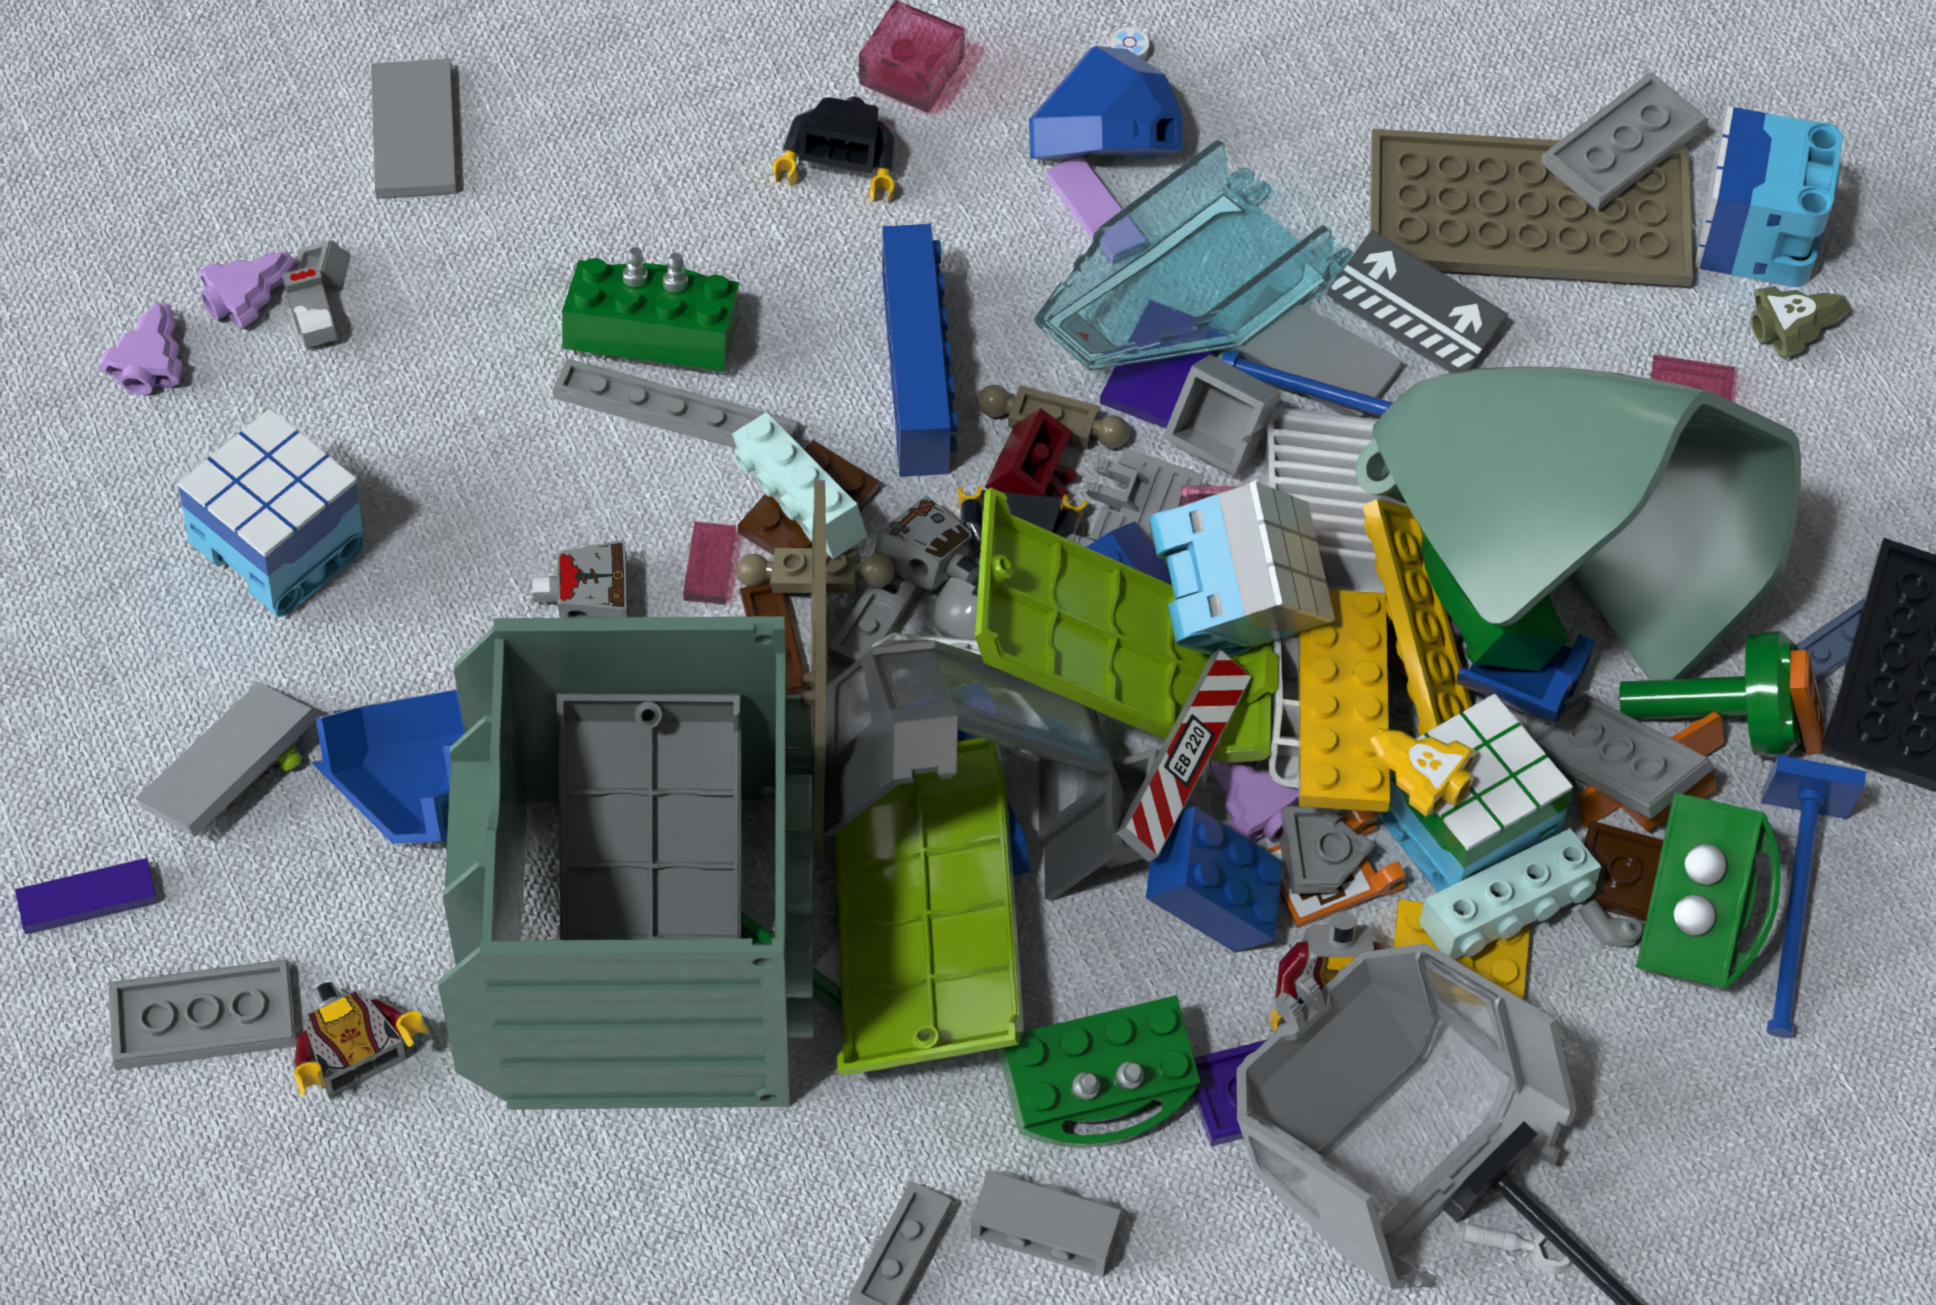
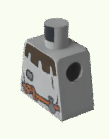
(928, 546)

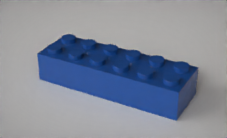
(918, 350)

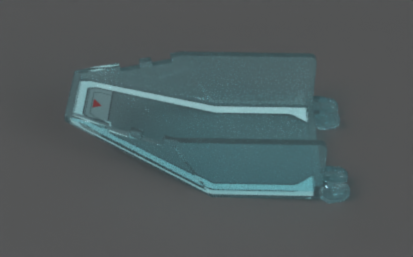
(1186, 271)

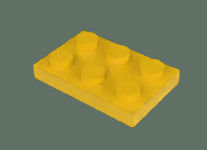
(1499, 961)

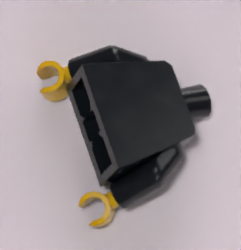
(843, 137)
(1038, 510)

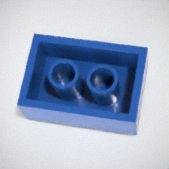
(1217, 882)

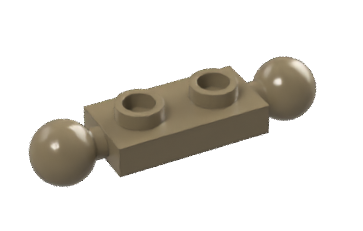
(1074, 414)
(792, 571)

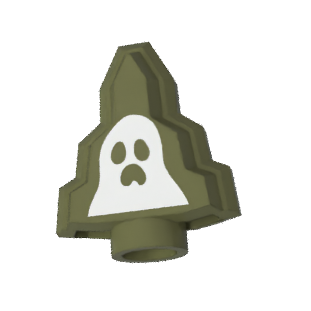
(1793, 317)

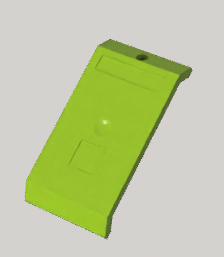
(1101, 634)
(929, 919)

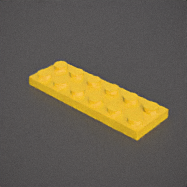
(1418, 615)
(1343, 705)

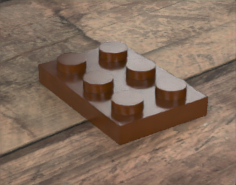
(771, 528)

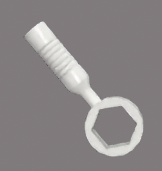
(1512, 1242)

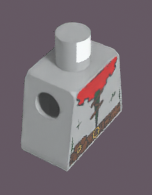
(588, 582)

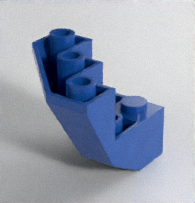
(1108, 107)

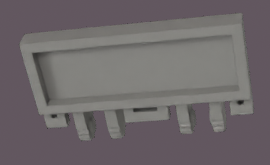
(1151, 489)

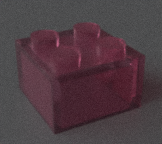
(911, 56)

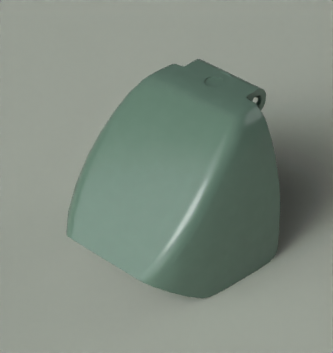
(1633, 484)

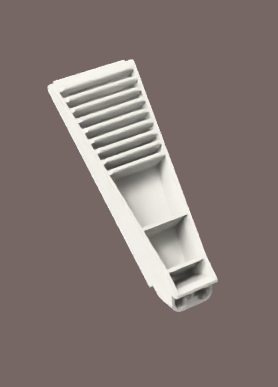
(1316, 461)

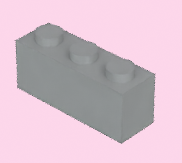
(1045, 1222)

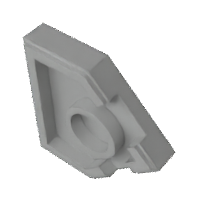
(1319, 849)

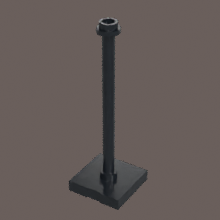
(1496, 1177)

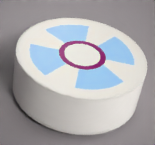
(1131, 39)

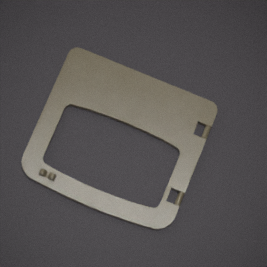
(817, 678)

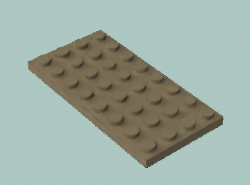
(1502, 212)

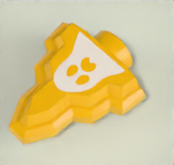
(1425, 767)

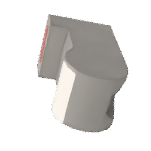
(309, 306)

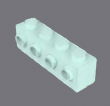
(789, 476)
(1510, 895)

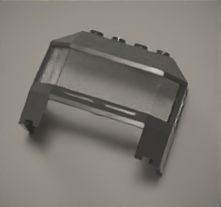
(902, 716)

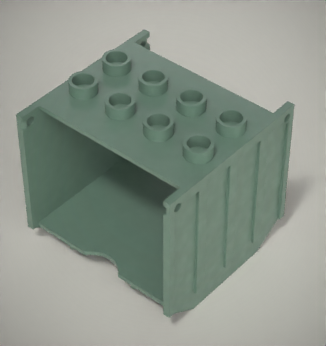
(620, 1016)

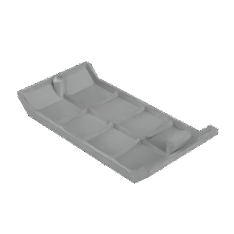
(649, 815)

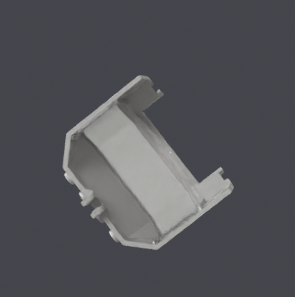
(1394, 1096)

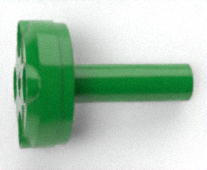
(1759, 694)

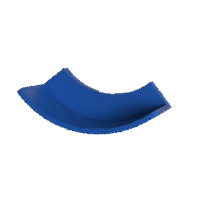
(1532, 691)

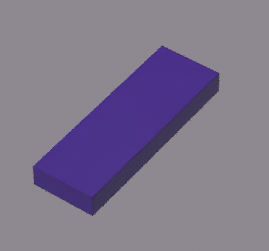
(86, 896)

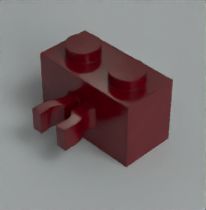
(1032, 457)

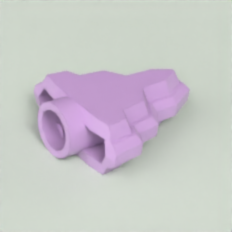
(243, 286)
(147, 354)
(1253, 800)

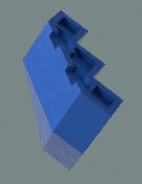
(395, 762)

